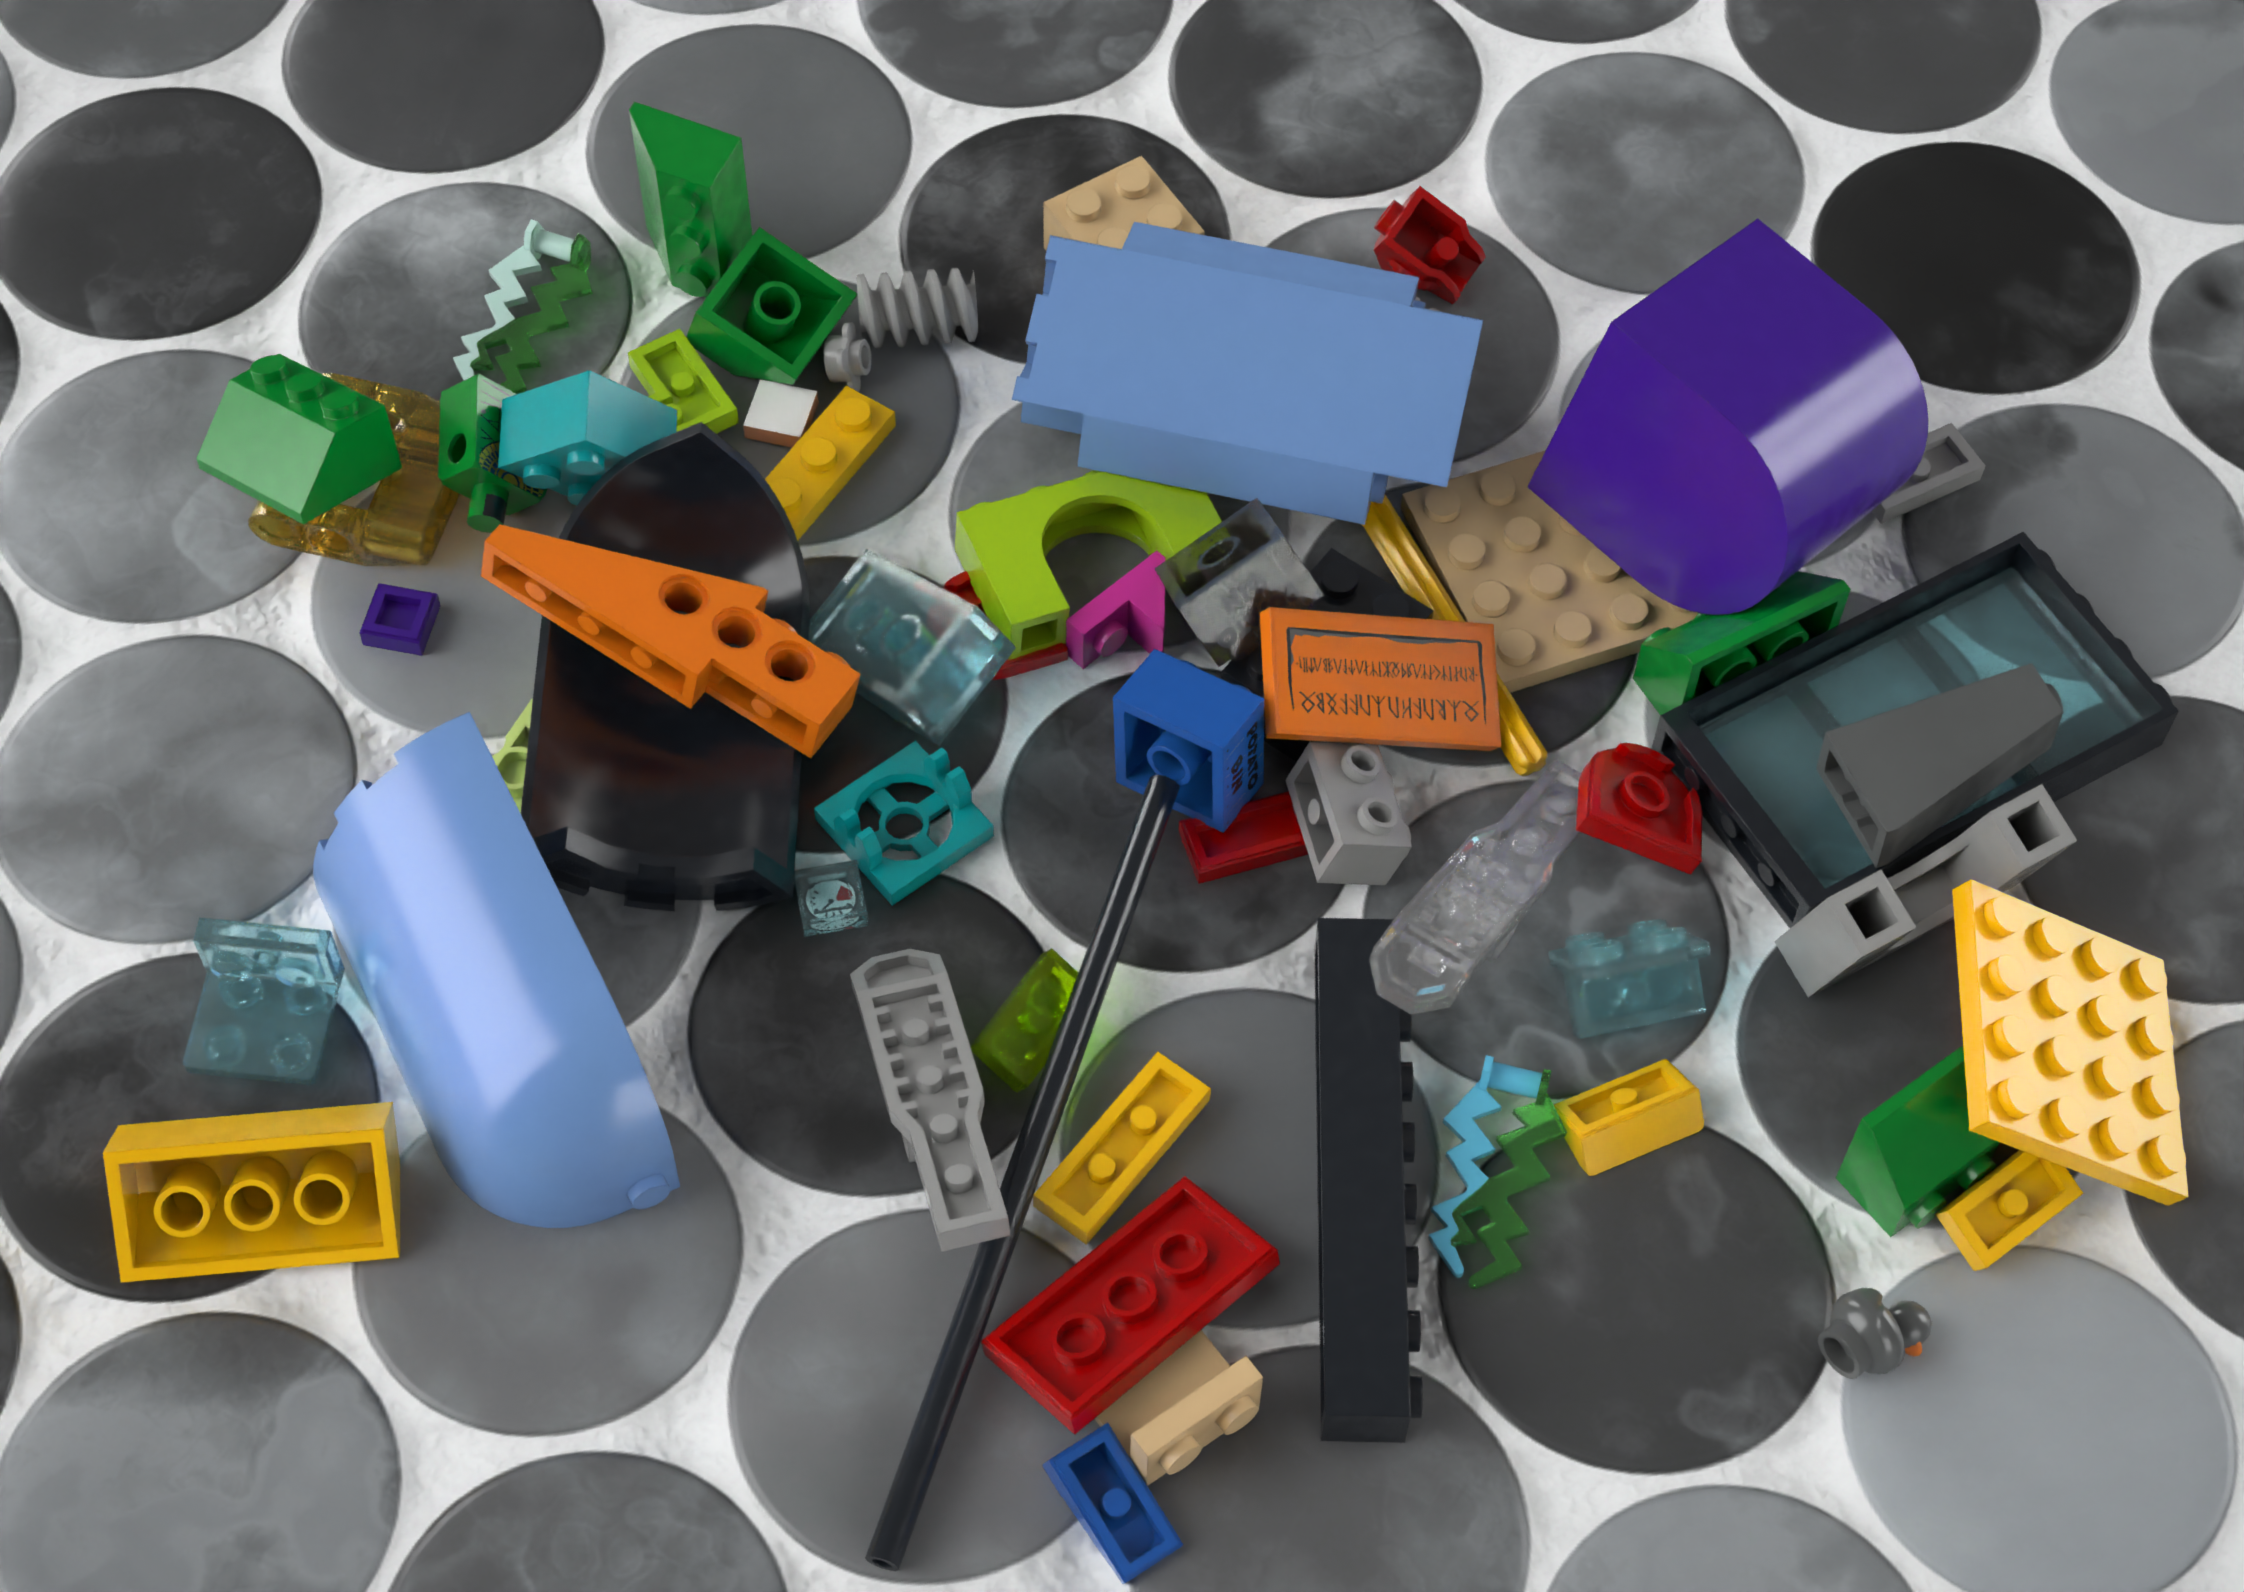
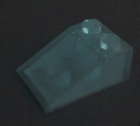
(912, 642)

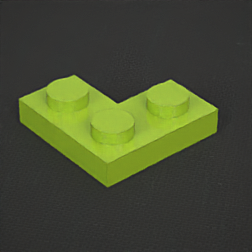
(680, 379)

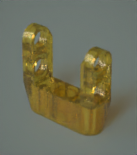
(407, 508)

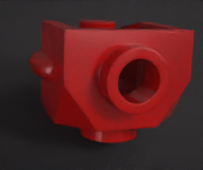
(1429, 243)

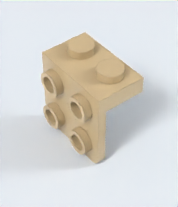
(1183, 1407)

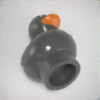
(1871, 1336)

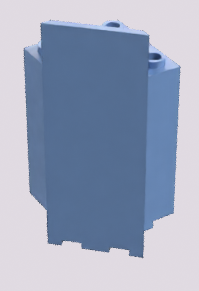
(1246, 370)

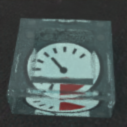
(830, 898)

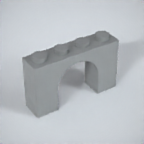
(1892, 912)

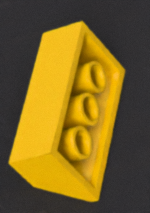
(254, 1191)

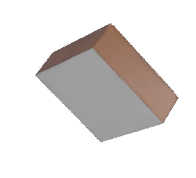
(780, 413)

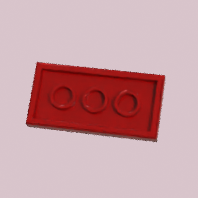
(1130, 1304)

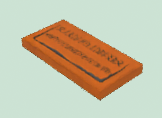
(1379, 680)

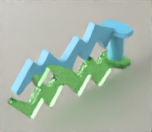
(1491, 1194)

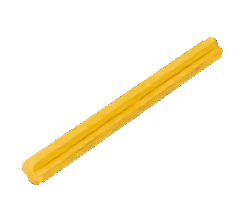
(1420, 582)

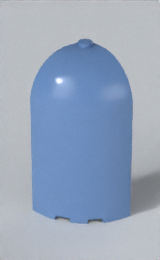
(490, 991)

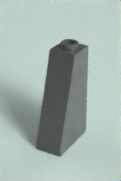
(1935, 757)

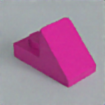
(1125, 608)

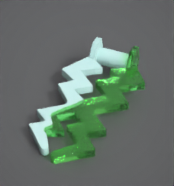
(516, 332)

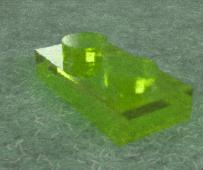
(1025, 1025)

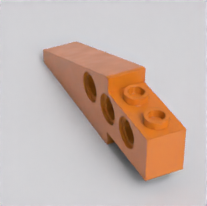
(628, 614)

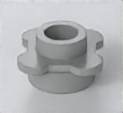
(847, 357)

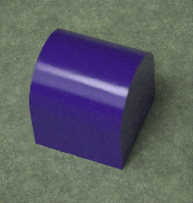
(1735, 426)

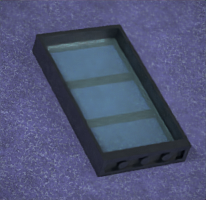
(1760, 735)

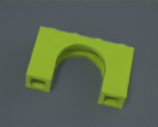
(1008, 541)

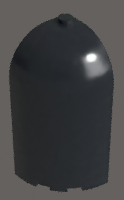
(622, 776)

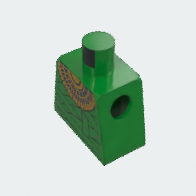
(471, 453)

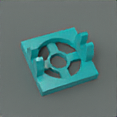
(952, 790)

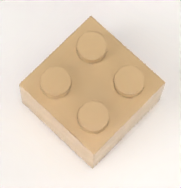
(1110, 204)

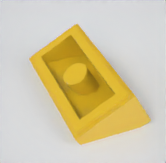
(1630, 1116)

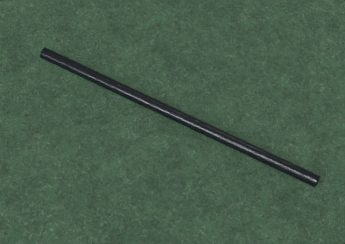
(1021, 1178)

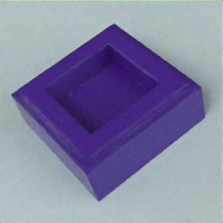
(400, 619)

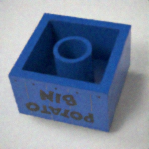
(1193, 731)

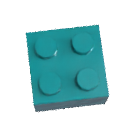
(577, 431)

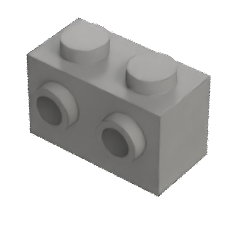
(1348, 813)

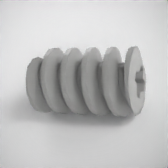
(917, 307)

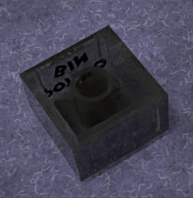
(1232, 577)

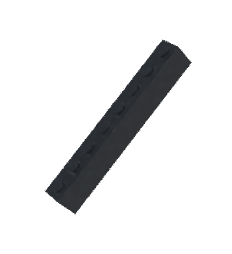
(1363, 1194)

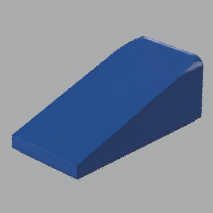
(1113, 1503)

